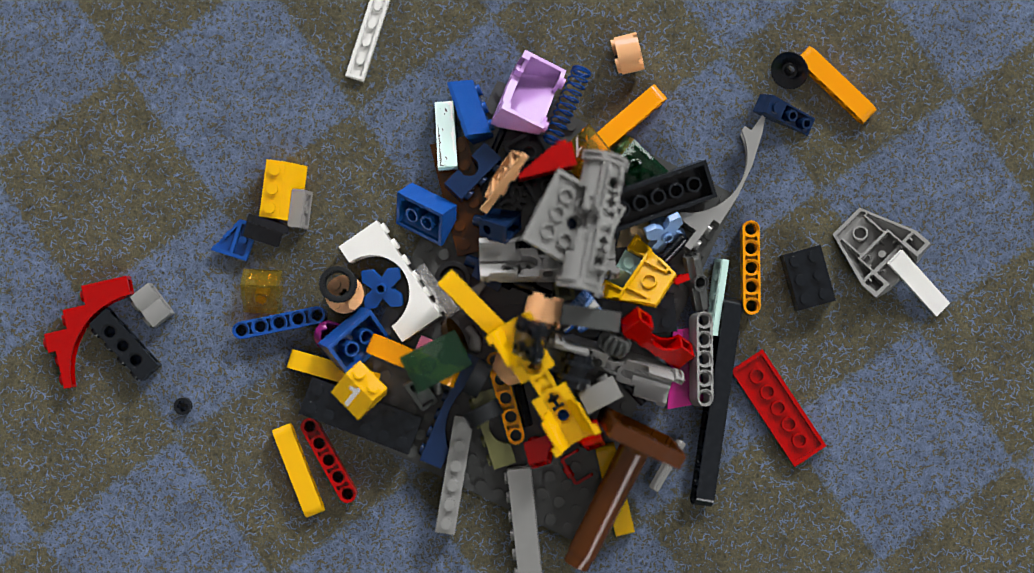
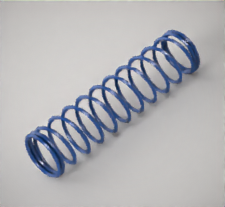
(580, 68)

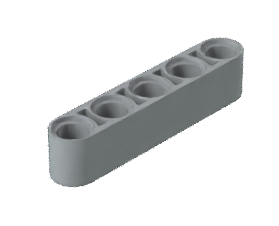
(695, 367)

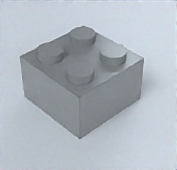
(599, 393)

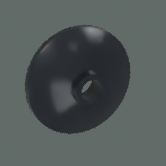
(783, 76)

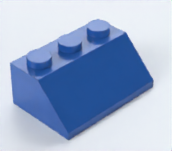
(471, 110)
(425, 213)
(350, 339)

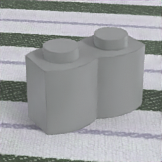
(152, 305)

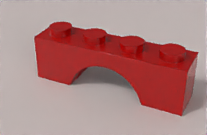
(673, 350)
(540, 451)

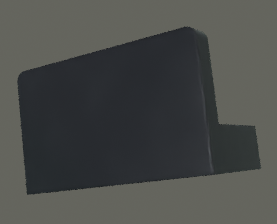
(264, 230)

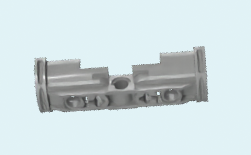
(503, 261)
(579, 264)
(647, 375)

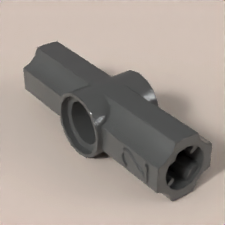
(698, 281)

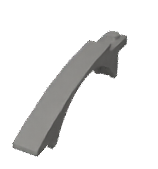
(700, 222)

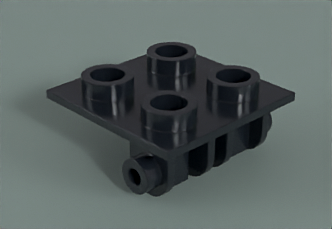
(528, 339)

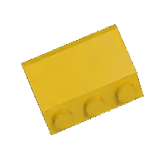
(277, 187)

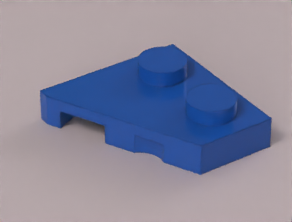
(234, 243)

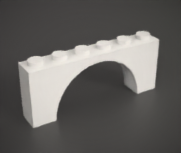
(421, 309)

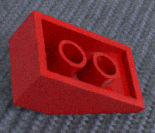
(556, 157)

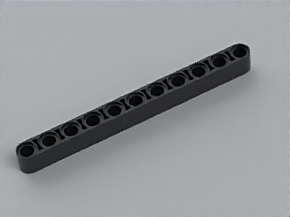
(714, 415)

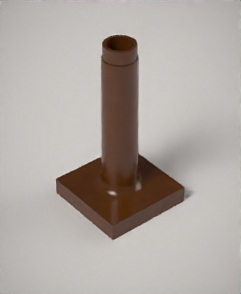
(635, 447)

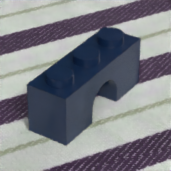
(462, 186)

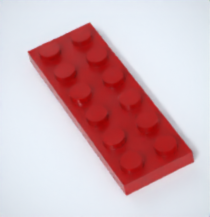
(778, 408)

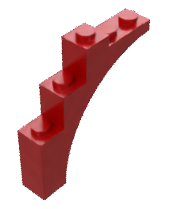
(77, 320)

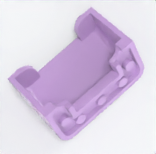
(528, 95)

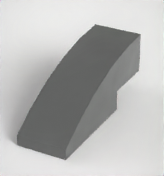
(590, 318)

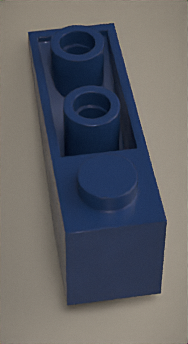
(783, 113)

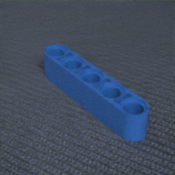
(270, 322)

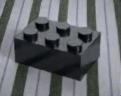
(807, 278)

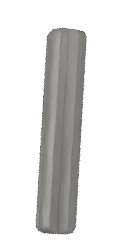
(663, 471)

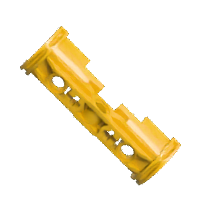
(560, 432)

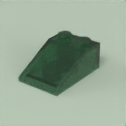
(641, 162)
(436, 361)

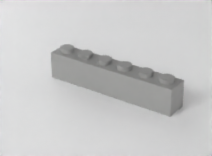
(454, 476)
(523, 518)

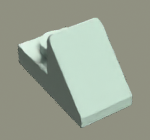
(627, 265)

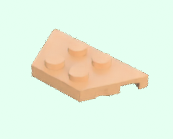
(502, 177)

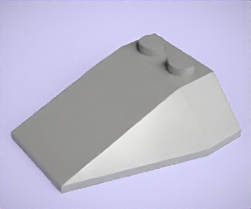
(871, 242)

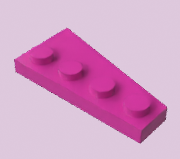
(679, 394)

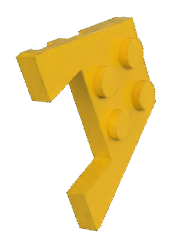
(647, 282)

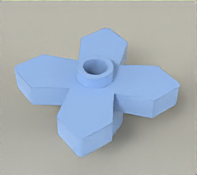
(663, 231)

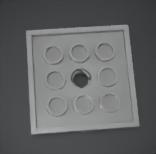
(548, 224)

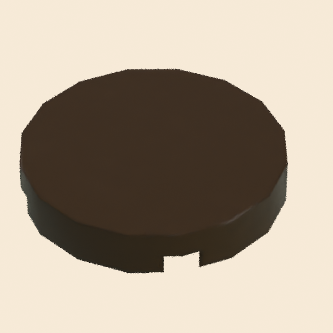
(448, 326)

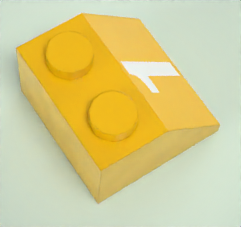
(359, 390)

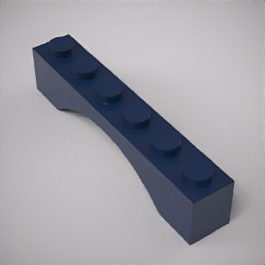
(437, 447)

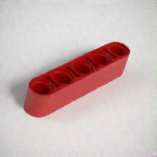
(329, 470)

